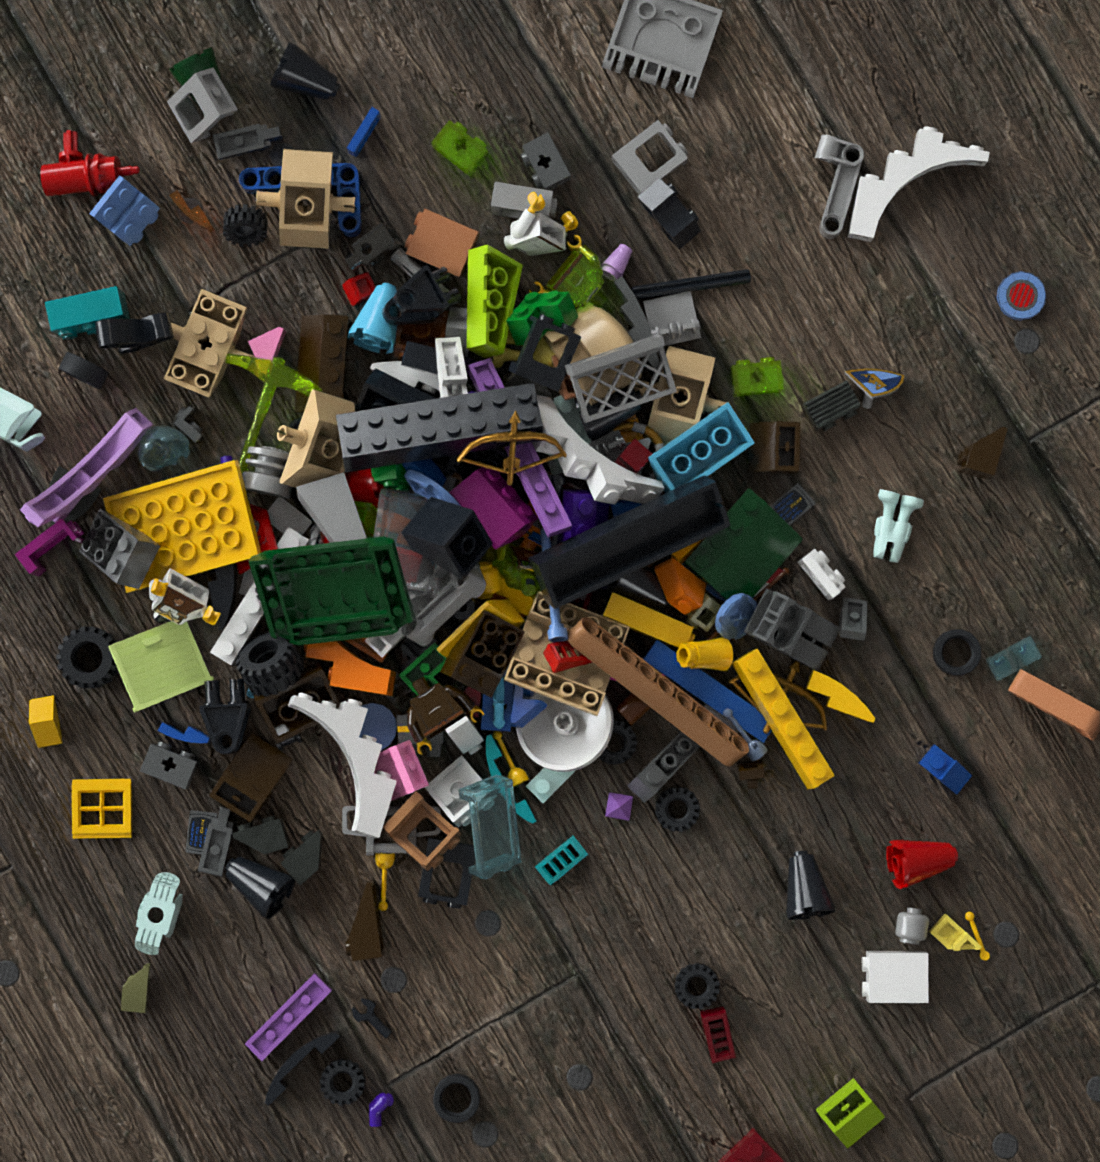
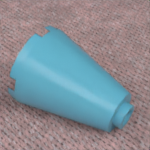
(370, 327)

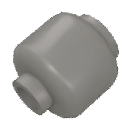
(912, 926)

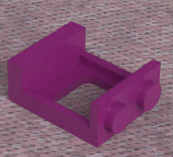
(44, 542)

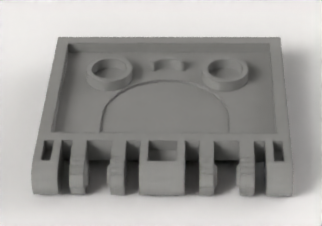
(664, 36)

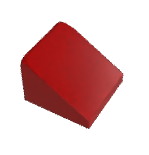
(359, 288)

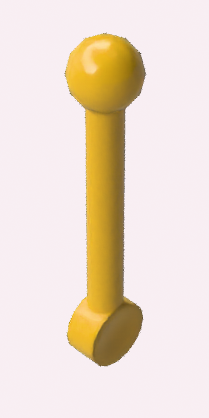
(969, 916)

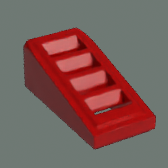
(558, 664)

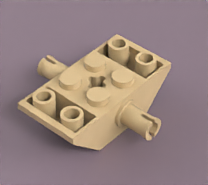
(310, 178)
(210, 320)
(692, 377)
(316, 443)

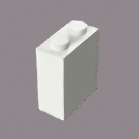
(895, 977)

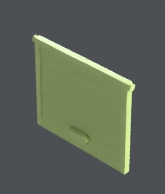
(159, 664)

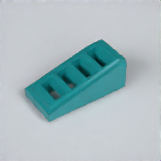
(556, 853)

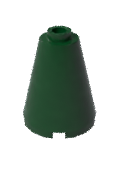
(198, 62)

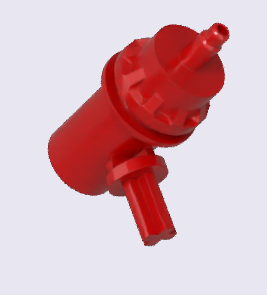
(76, 175)

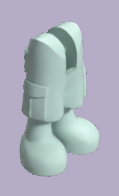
(894, 531)

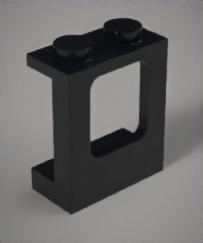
(538, 372)
(461, 854)

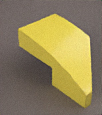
(952, 935)

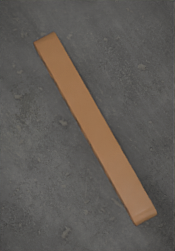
(657, 691)

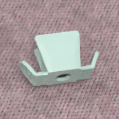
(18, 417)
(161, 896)

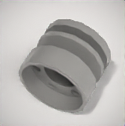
(267, 472)

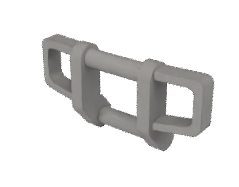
(372, 847)

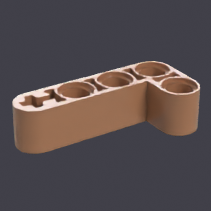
(1056, 703)

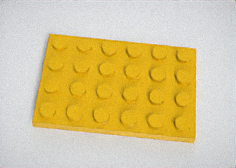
(194, 518)

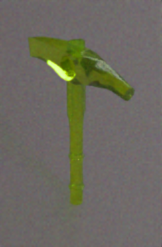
(274, 375)

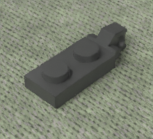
(245, 140)
(217, 844)

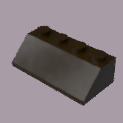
(323, 355)

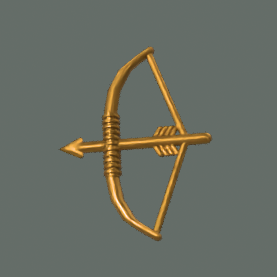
(511, 462)
(787, 685)

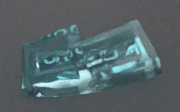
(1014, 658)

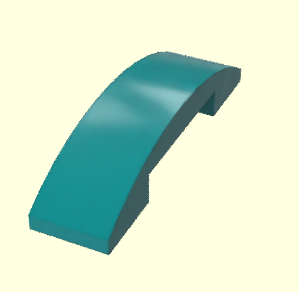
(492, 753)

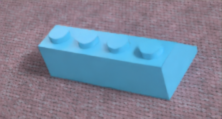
(701, 449)

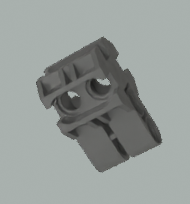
(797, 621)

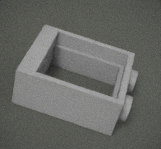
(512, 200)

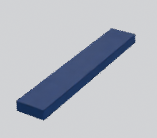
(707, 689)

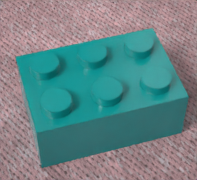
(80, 312)

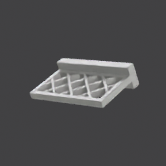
(615, 357)

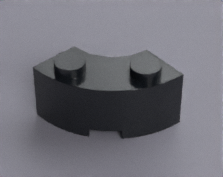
(665, 207)

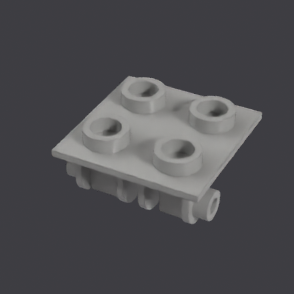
(673, 318)

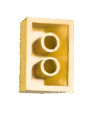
(499, 608)

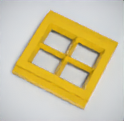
(103, 830)

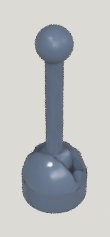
(756, 747)

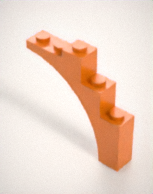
(350, 670)

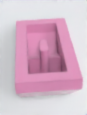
(268, 344)

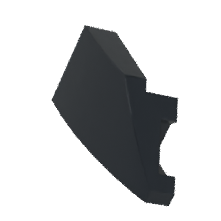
(412, 651)

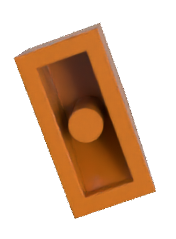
(680, 586)

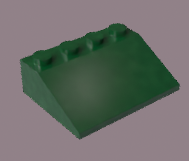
(747, 551)

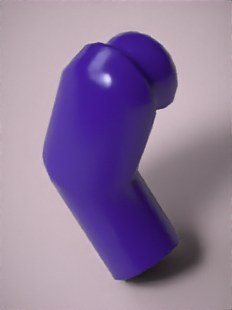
(376, 1106)

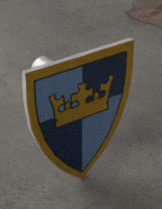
(875, 383)

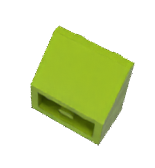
(850, 1113)

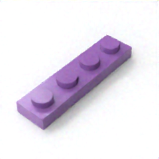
(288, 1016)

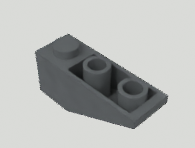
(663, 766)

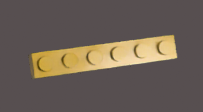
(782, 719)

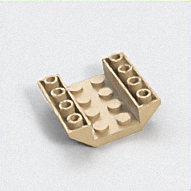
(577, 687)

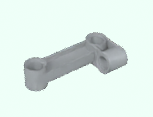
(834, 151)
(444, 606)

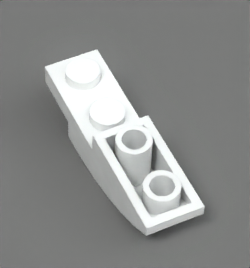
(409, 376)

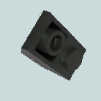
(264, 837)
(306, 859)

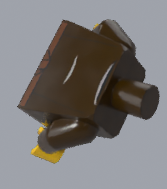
(436, 710)

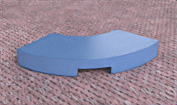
(427, 487)

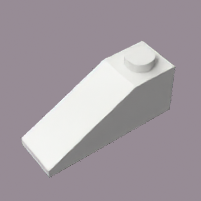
(465, 735)

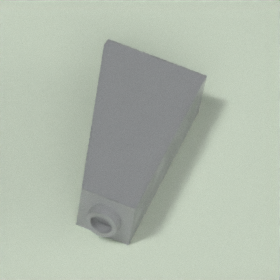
(332, 508)

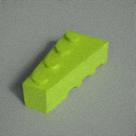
(490, 299)

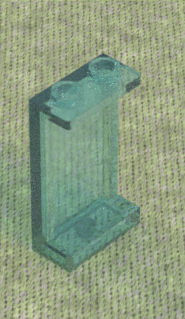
(493, 825)

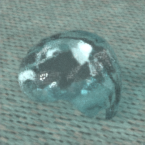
(162, 447)

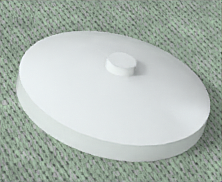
(565, 736)

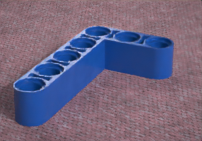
(343, 189)

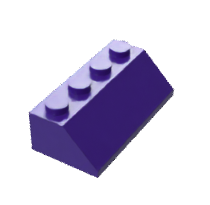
(582, 511)

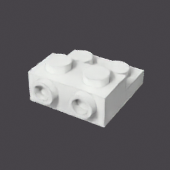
(818, 570)
(446, 794)

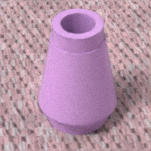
(616, 263)

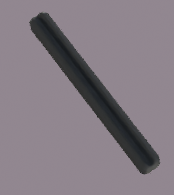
(692, 284)

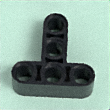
(134, 334)

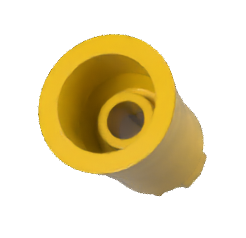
(707, 654)

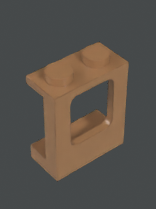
(407, 819)

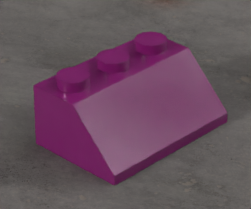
(496, 506)

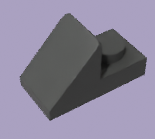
(853, 619)

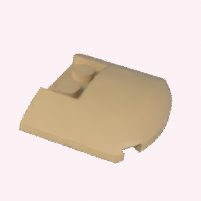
(599, 334)

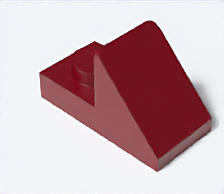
(633, 457)

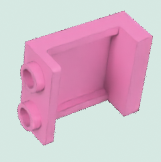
(404, 768)

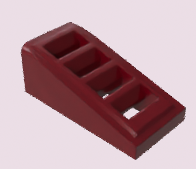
(711, 1015)

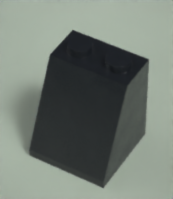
(448, 536)

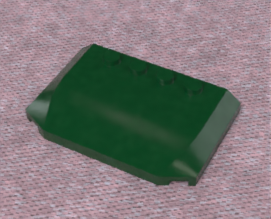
(333, 590)

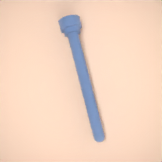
(556, 631)

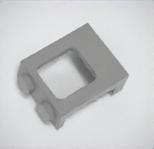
(212, 99)
(632, 167)

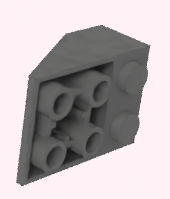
(119, 549)

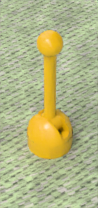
(516, 774)
(384, 861)

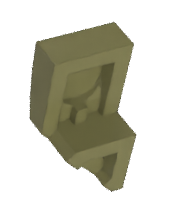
(136, 991)

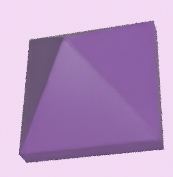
(619, 806)

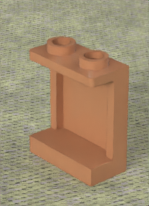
(441, 242)

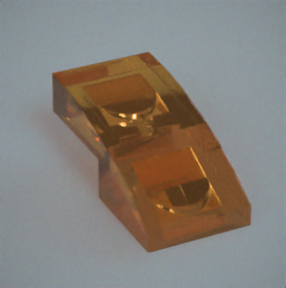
(195, 215)

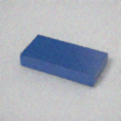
(364, 132)

